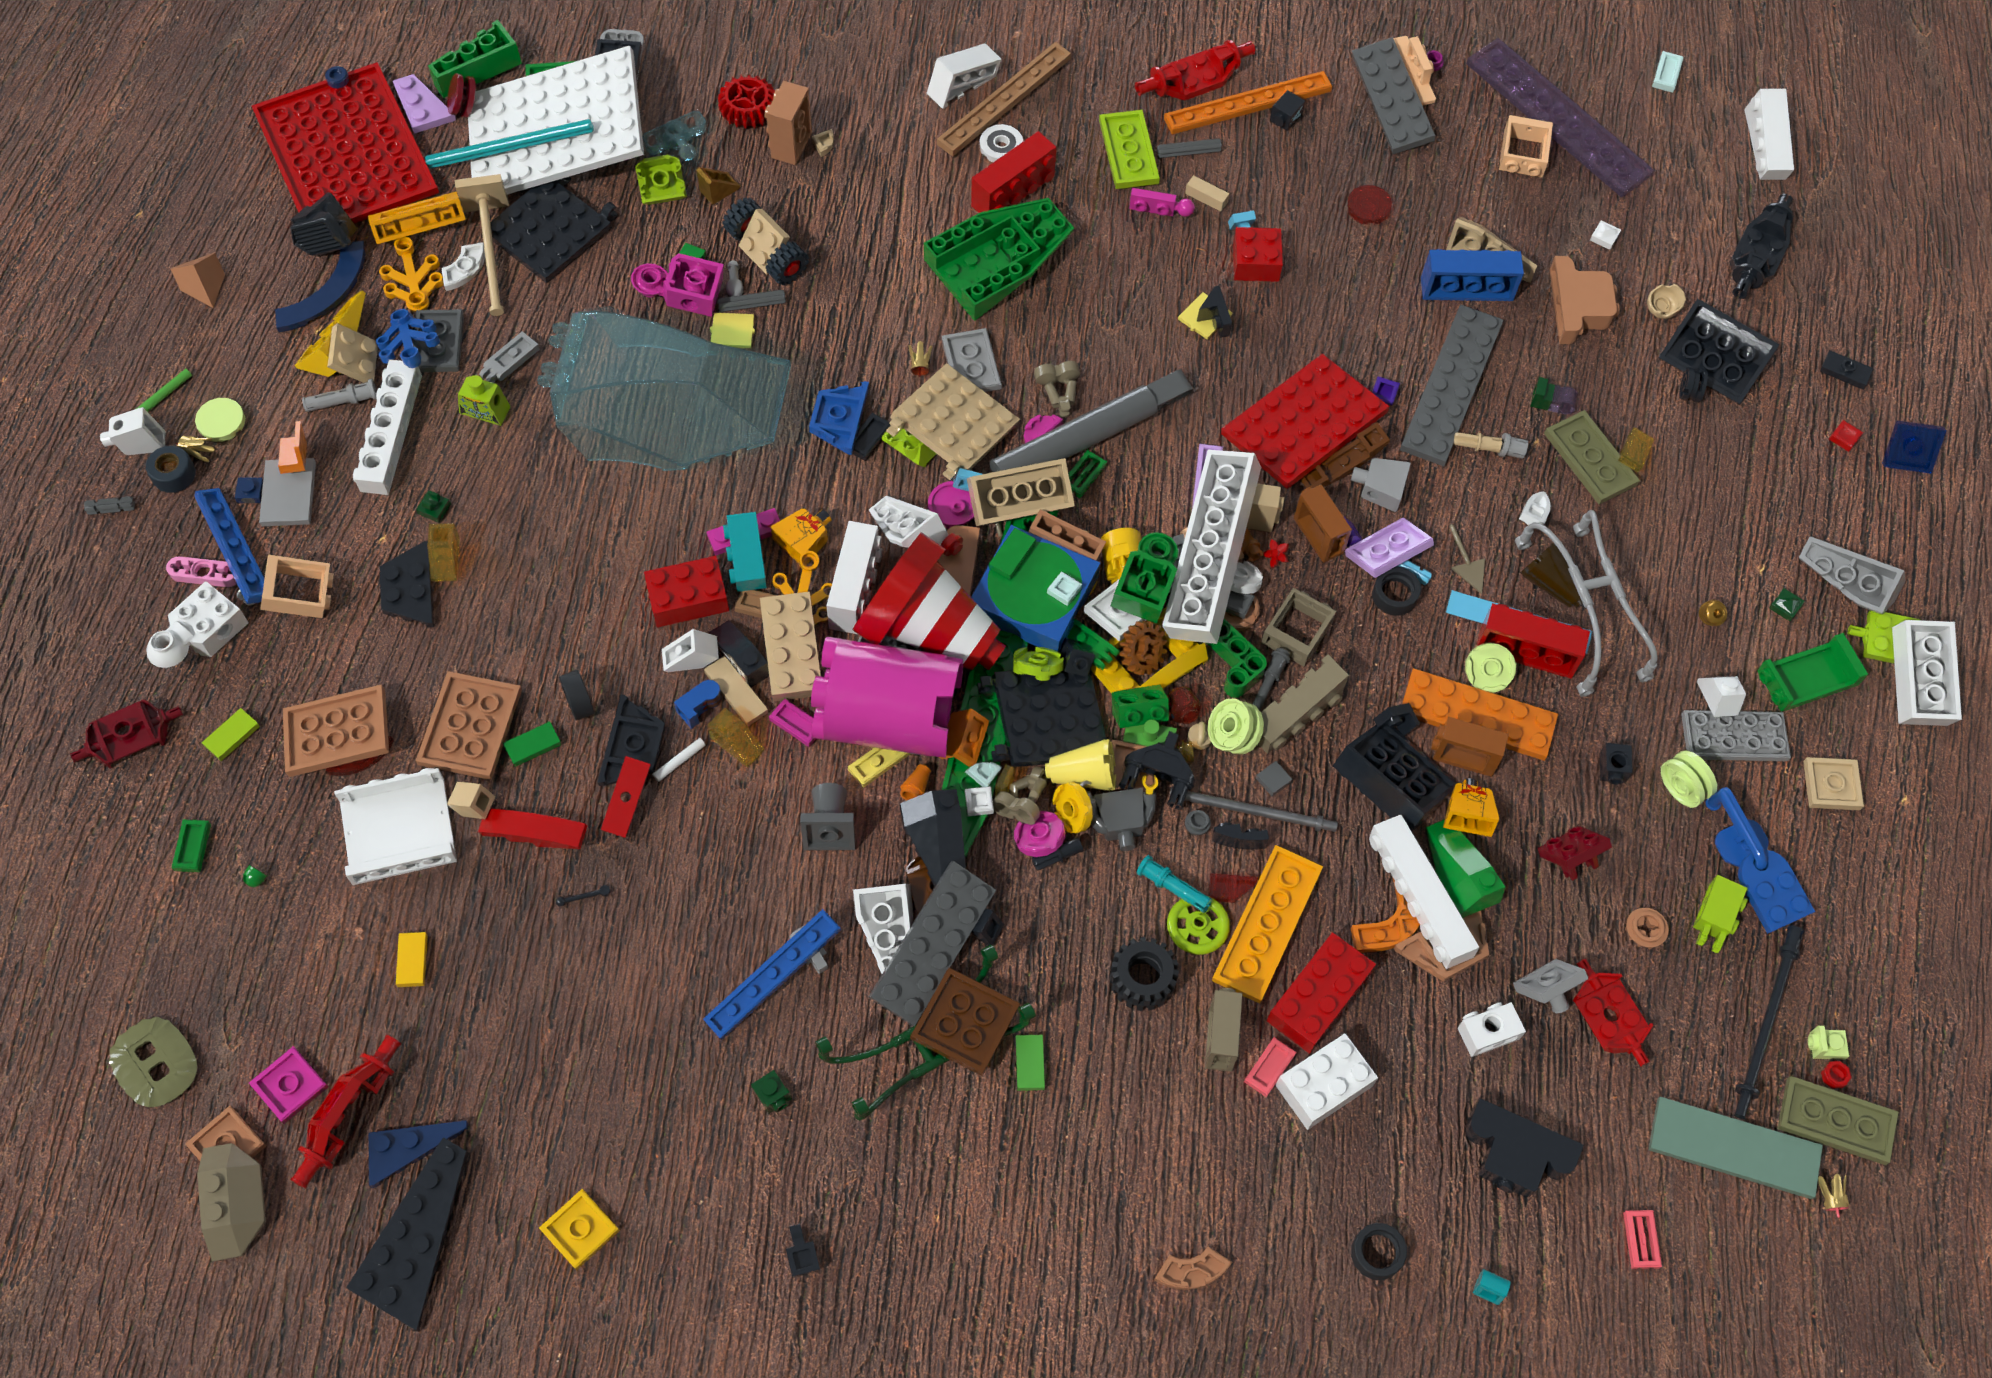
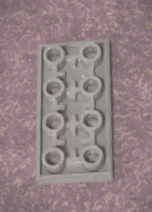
(1739, 737)

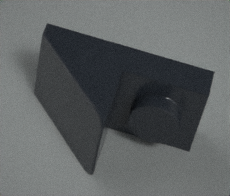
(1216, 309)

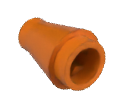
(915, 783)

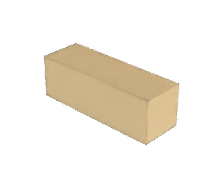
(1207, 193)

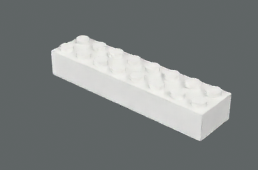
(1212, 546)

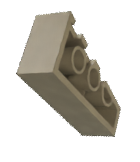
(1302, 704)

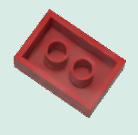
(686, 591)

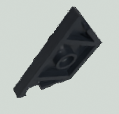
(408, 586)
(632, 735)

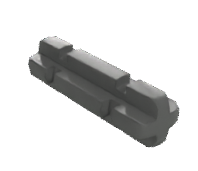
(109, 505)

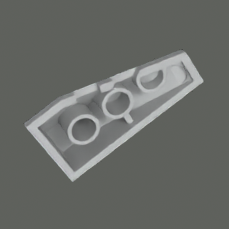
(1856, 576)

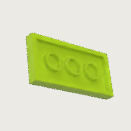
(1129, 149)

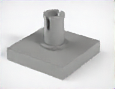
(1550, 983)

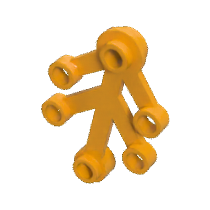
(412, 279)
(804, 584)

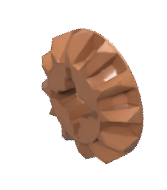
(1653, 920)

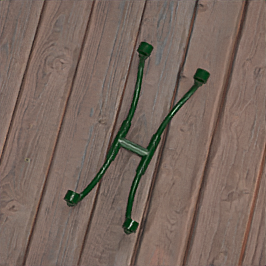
(860, 1107)

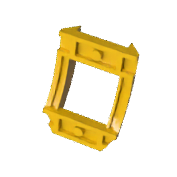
(1187, 655)

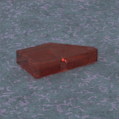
(1230, 887)

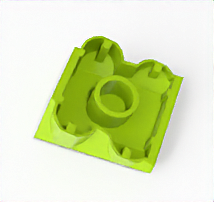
(660, 179)
(910, 447)

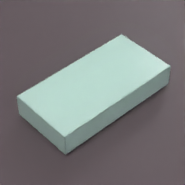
(1667, 71)

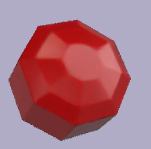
(1836, 1074)

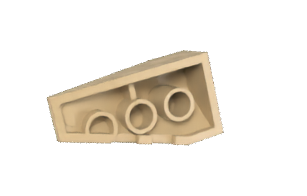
(1475, 237)

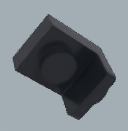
(1075, 659)
(1399, 716)

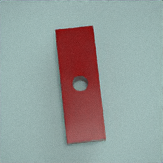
(630, 781)

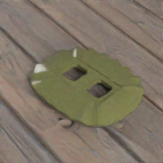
(135, 1075)

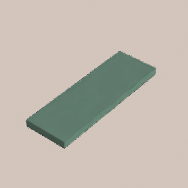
(1735, 1147)

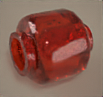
(1183, 705)

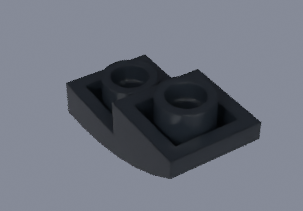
(1232, 836)

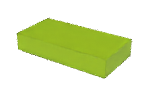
(230, 734)

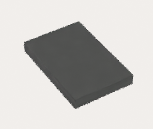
(447, 354)

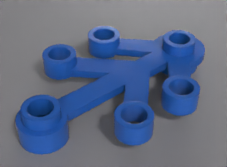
(401, 321)

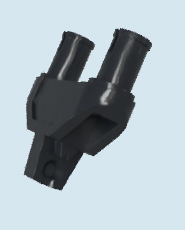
(1164, 763)

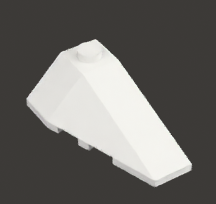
(905, 521)

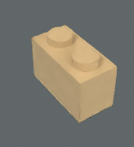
(1265, 508)

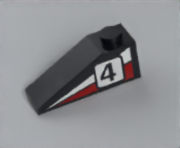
(741, 653)

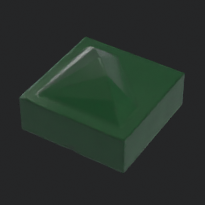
(1786, 604)

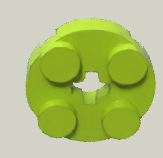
(1039, 663)

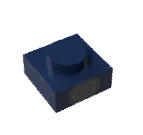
(249, 490)

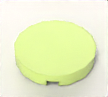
(220, 419)
(1490, 667)

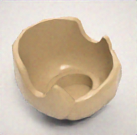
(1666, 301)

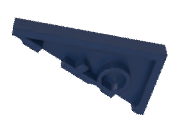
(397, 1148)

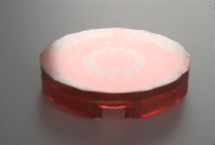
(1369, 204)

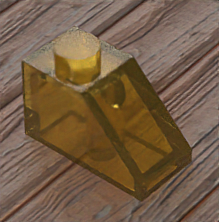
(735, 737)

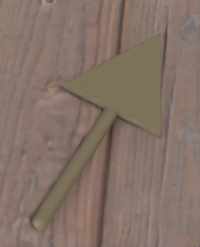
(1471, 571)

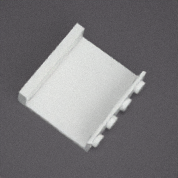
(396, 826)

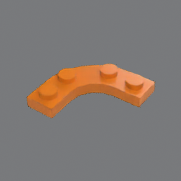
(1388, 933)

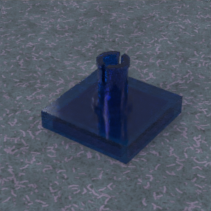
(1914, 446)

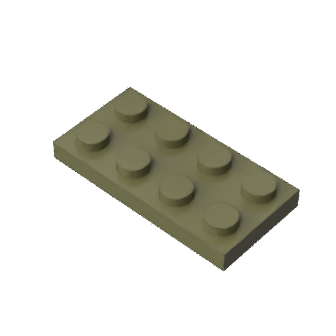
(1591, 457)
(1838, 1120)

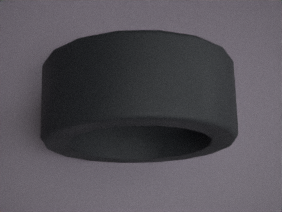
(1390, 606)
(576, 695)
(1388, 1232)

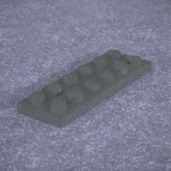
(1393, 95)
(932, 943)

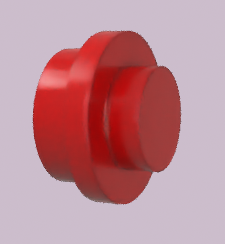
(952, 544)

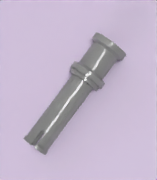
(351, 394)

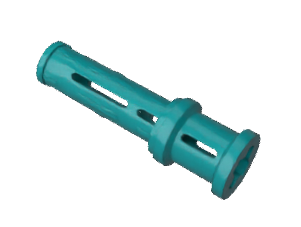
(1165, 879)

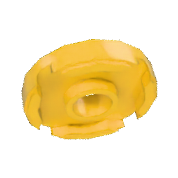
(1075, 795)

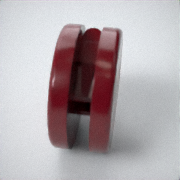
(461, 95)

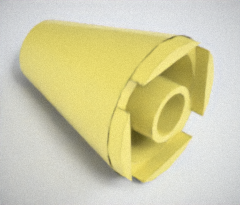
(1090, 763)

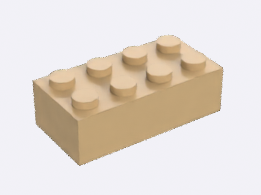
(1020, 491)
(790, 645)

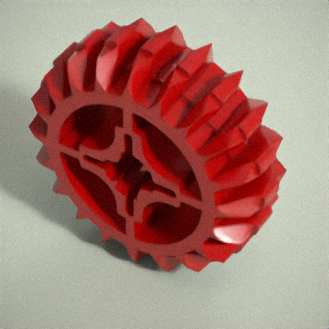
(745, 100)

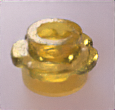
(1186, 750)

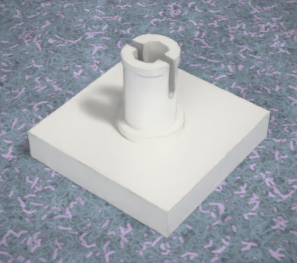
(1110, 618)

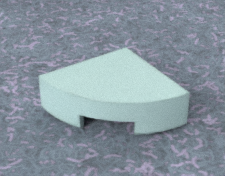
(983, 772)

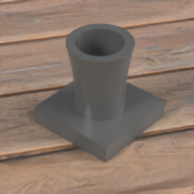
(828, 825)

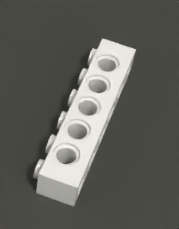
(400, 391)

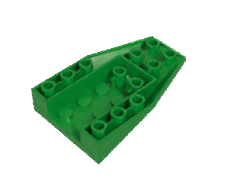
(996, 252)

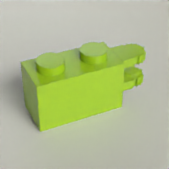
(1719, 911)

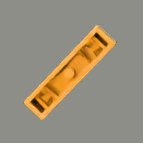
(416, 217)

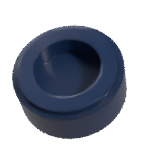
(337, 77)

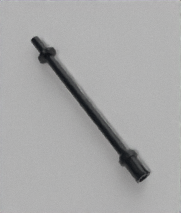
(1789, 952)

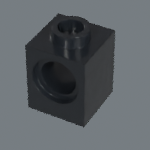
(1618, 754)

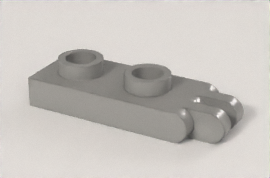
(509, 358)

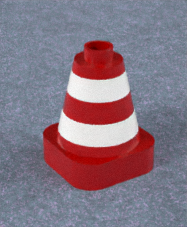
(930, 610)

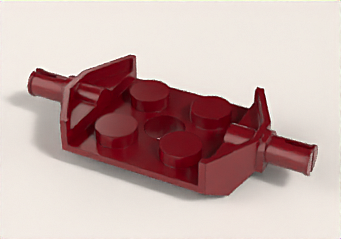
(146, 724)

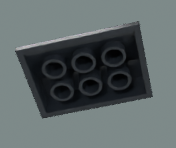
(1722, 347)
(1395, 775)

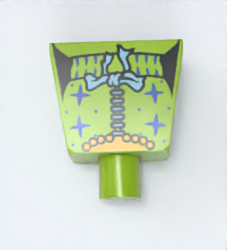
(482, 400)

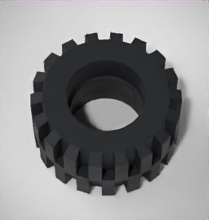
(1144, 953)

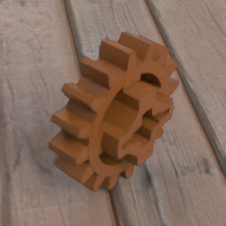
(1143, 647)

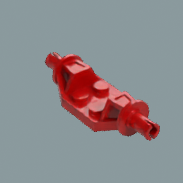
(1197, 72)
(331, 1110)

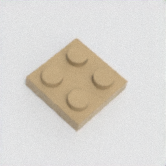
(352, 353)
(1833, 783)

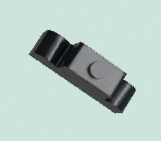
(1519, 1149)

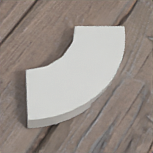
(465, 267)

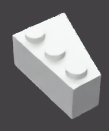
(961, 71)

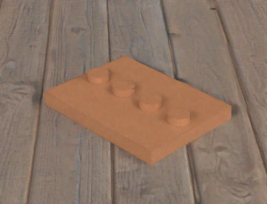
(469, 725)
(335, 730)

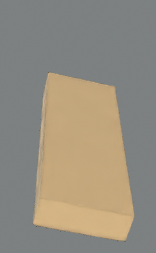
(736, 691)

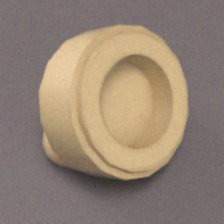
(1199, 736)

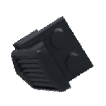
(322, 227)

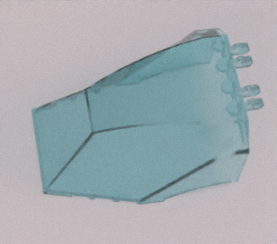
(658, 392)

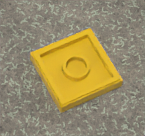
(579, 1229)

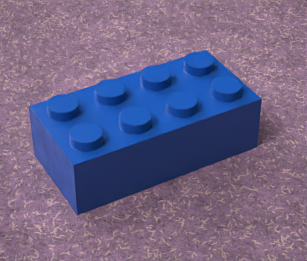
(1471, 275)

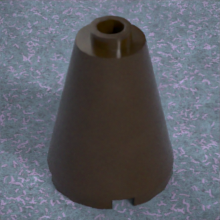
(1551, 575)

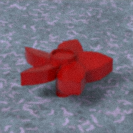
(1276, 553)

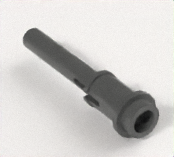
(1279, 659)

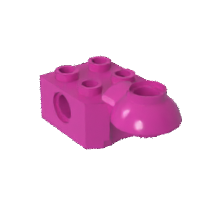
(689, 285)

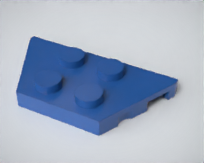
(838, 415)

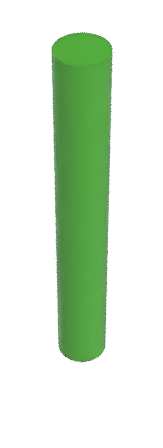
(166, 390)

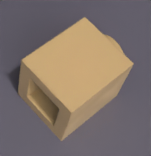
(471, 800)

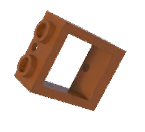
(1322, 523)
(1469, 746)

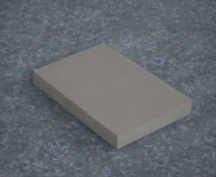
(973, 358)
(287, 496)

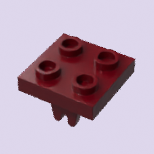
(1575, 848)

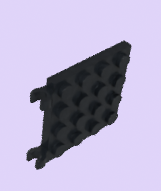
(550, 228)
(1043, 716)

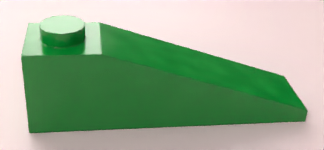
(1463, 870)

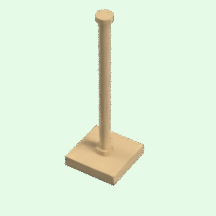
(485, 194)

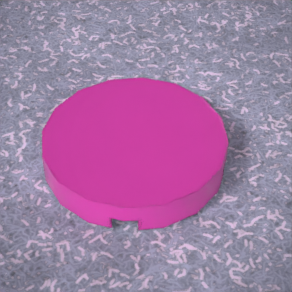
(1042, 837)

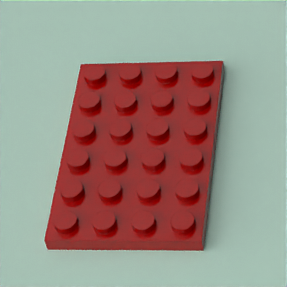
(1305, 420)

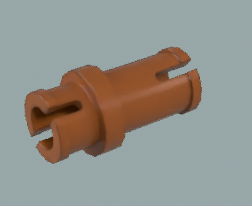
(1251, 546)

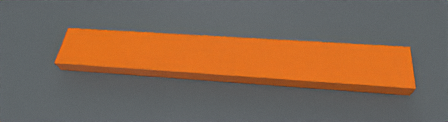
(1245, 102)

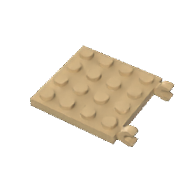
(953, 419)

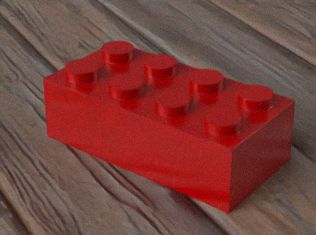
(1014, 174)
(1535, 639)
(1320, 992)

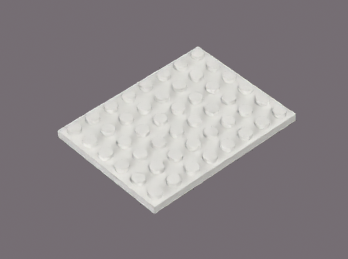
(590, 88)

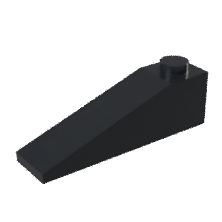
(935, 829)

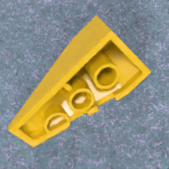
(316, 356)

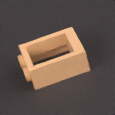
(1539, 132)
(300, 568)

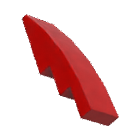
(533, 828)

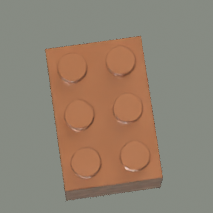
(789, 122)

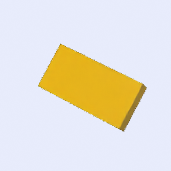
(411, 959)

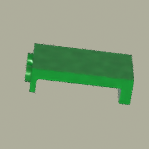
(1812, 673)

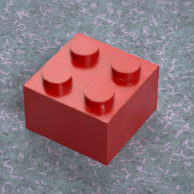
(1257, 254)

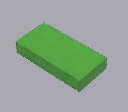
(1030, 1062)

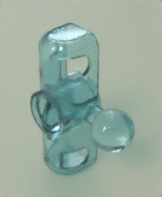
(675, 136)

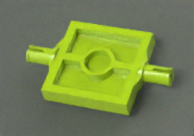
(1878, 635)

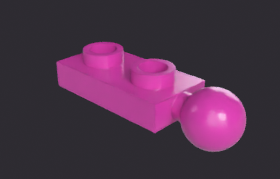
(1159, 203)

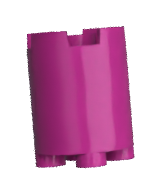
(885, 697)

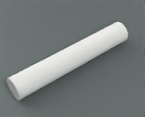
(679, 759)

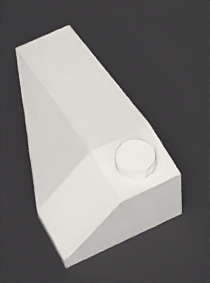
(885, 918)

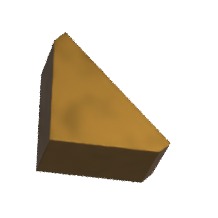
(716, 184)

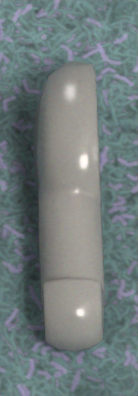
(734, 286)

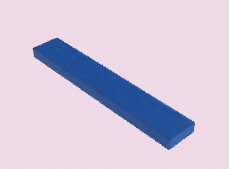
(232, 543)
(772, 974)

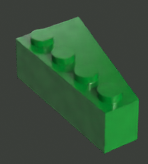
(481, 58)

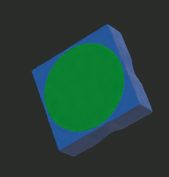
(1023, 601)

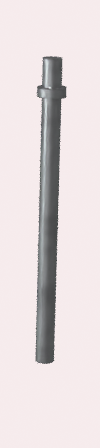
(1318, 823)

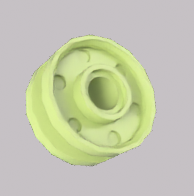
(1235, 726)
(1688, 779)

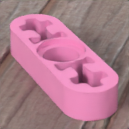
(194, 565)

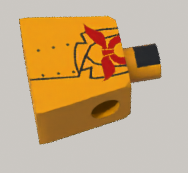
(801, 533)
(1472, 809)

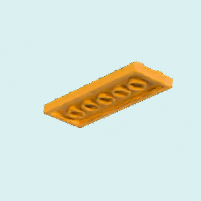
(1267, 924)

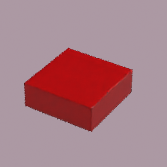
(1845, 435)

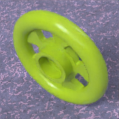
(1205, 944)

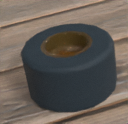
(170, 469)

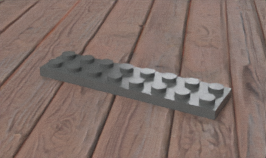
(1451, 385)

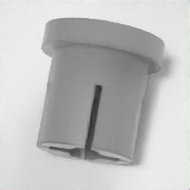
(1513, 446)

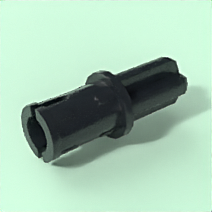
(1065, 851)

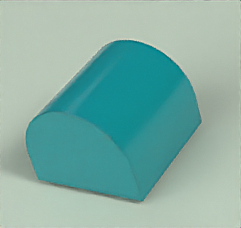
(1491, 1287)

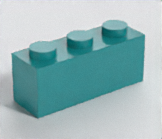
(745, 551)

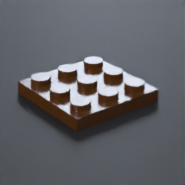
(965, 1021)

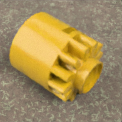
(1117, 550)

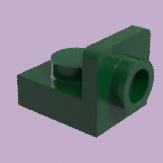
(772, 1092)

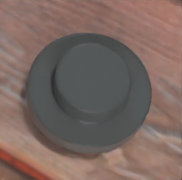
(1197, 822)

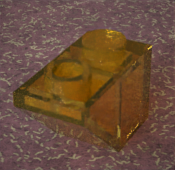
(443, 551)

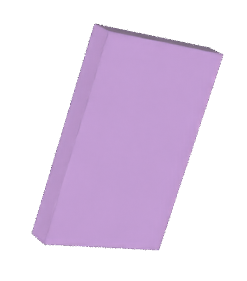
(1389, 547)

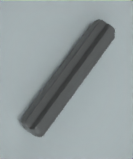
(1189, 148)
(751, 300)

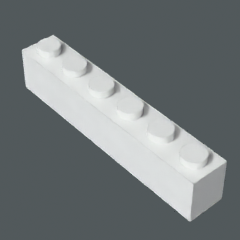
(1423, 892)

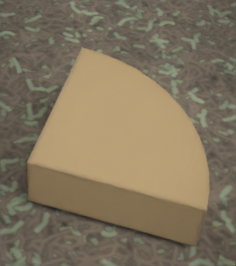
(823, 142)

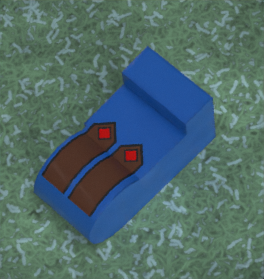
(697, 701)

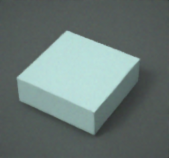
(1064, 588)

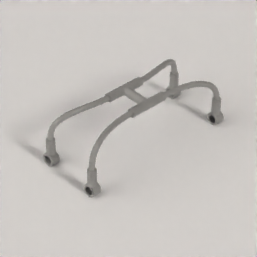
(1581, 529)

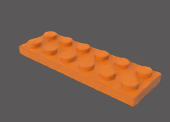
(1439, 698)

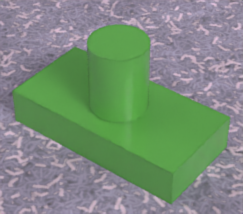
(1147, 734)

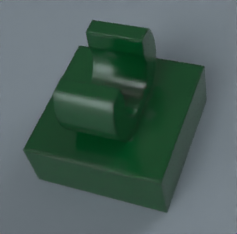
(433, 506)

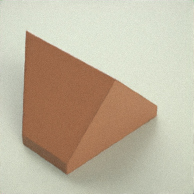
(200, 278)

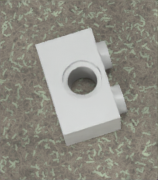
(1479, 1039)

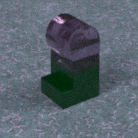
(1553, 397)

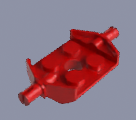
(1607, 992)

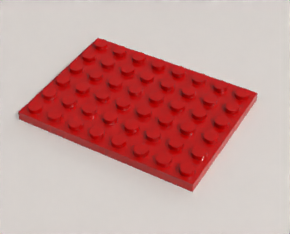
(346, 145)

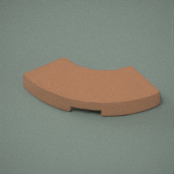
(1193, 1272)

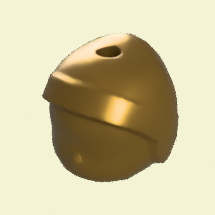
(1713, 613)

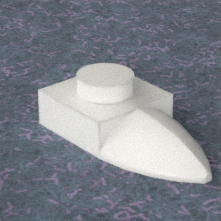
(1536, 509)

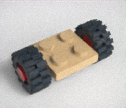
(765, 241)

